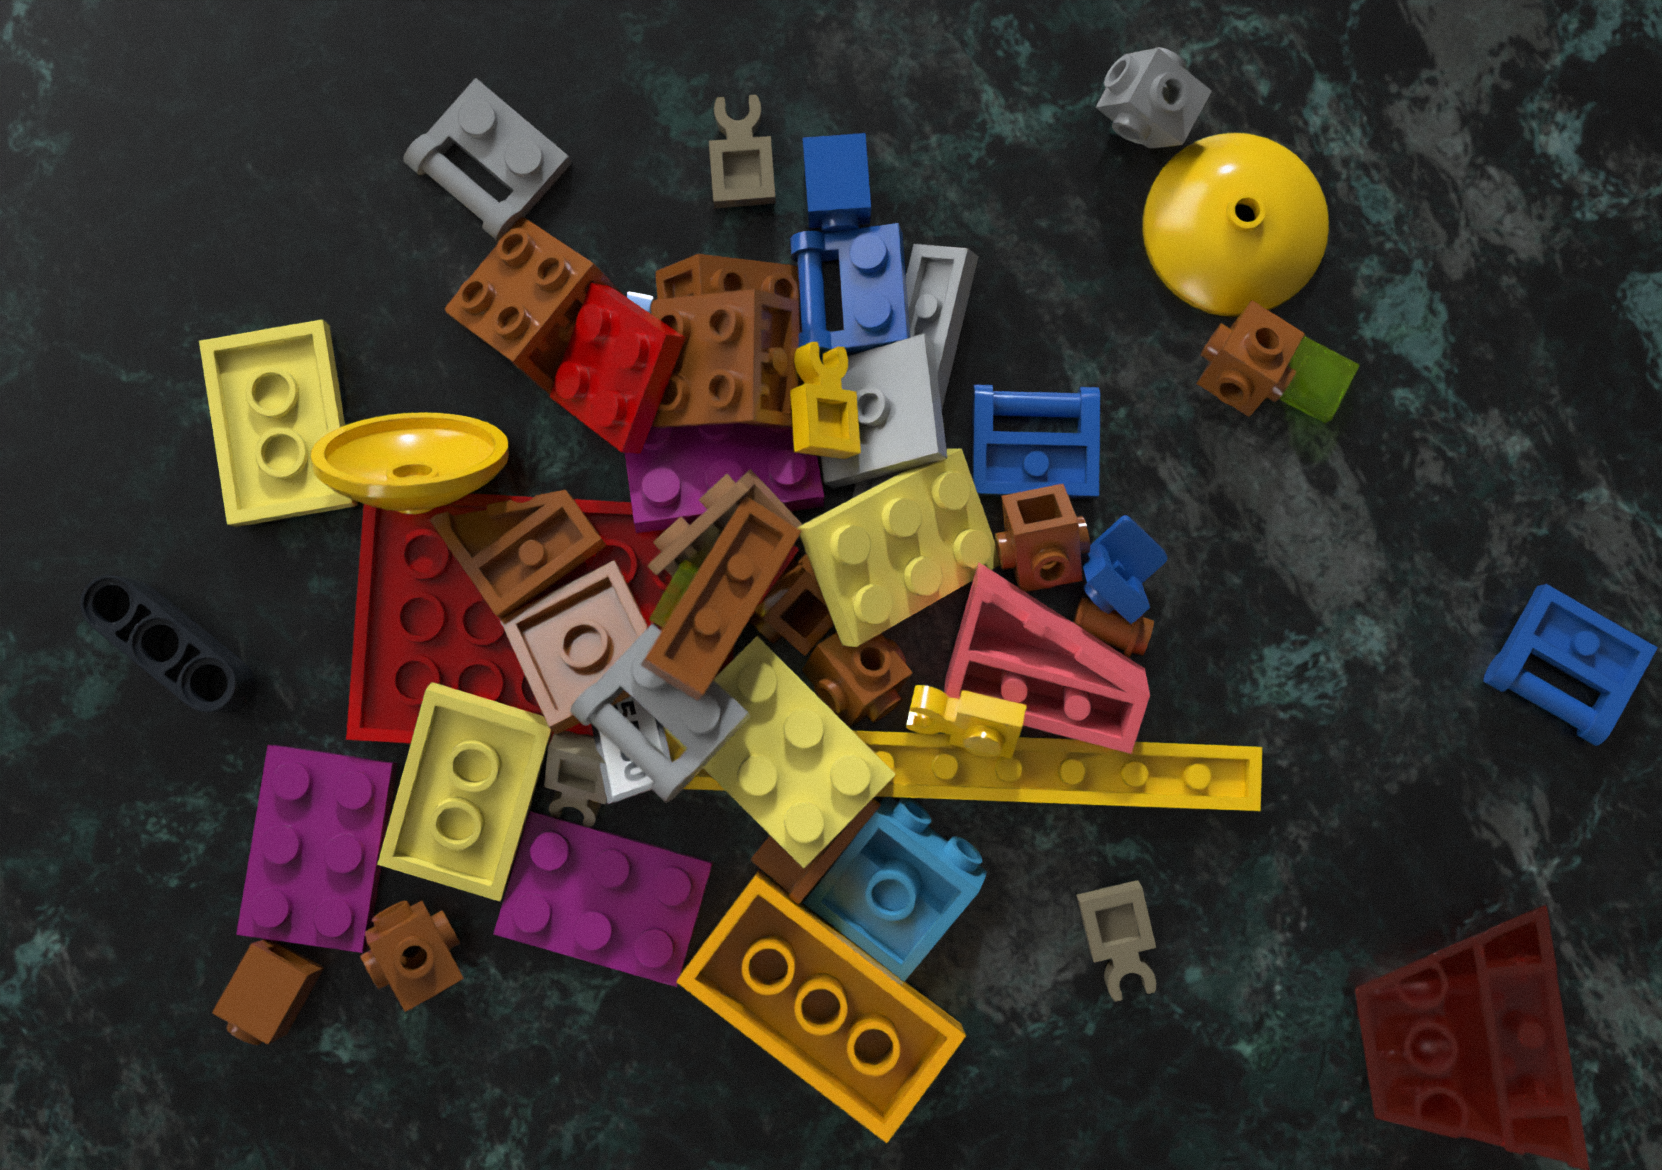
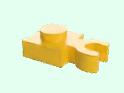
(822, 411)
(974, 721)

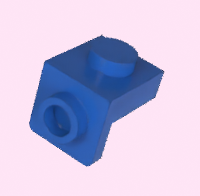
(1119, 566)

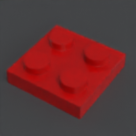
(616, 368)

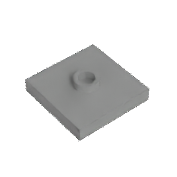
(896, 412)

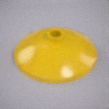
(1212, 254)
(410, 459)

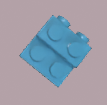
(898, 886)

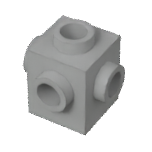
(1152, 98)

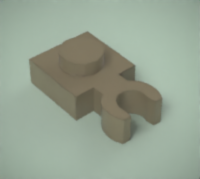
(741, 163)
(575, 775)
(1117, 930)

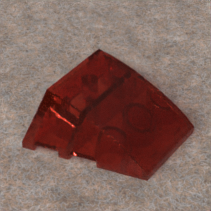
(1477, 1043)

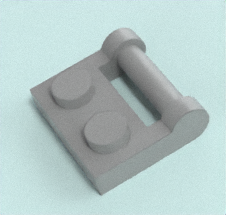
(501, 145)
(699, 725)

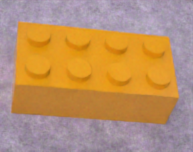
(822, 1006)

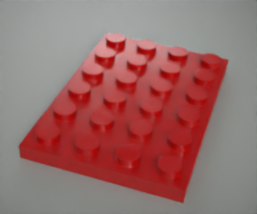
(430, 624)

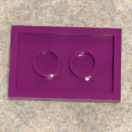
(689, 460)
(317, 848)
(603, 898)

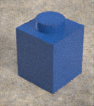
(837, 182)

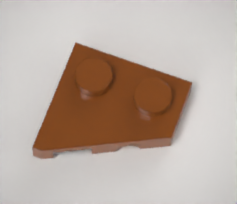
(519, 547)

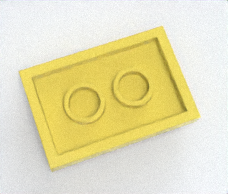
(268, 407)
(899, 547)
(793, 757)
(465, 791)

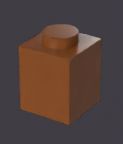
(267, 992)

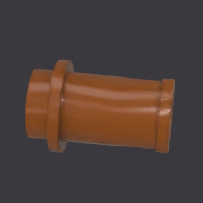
(1114, 628)

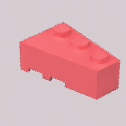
(1040, 659)

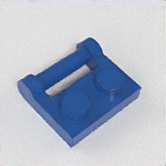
(870, 287)
(1034, 460)
(1582, 647)

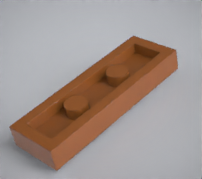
(720, 598)

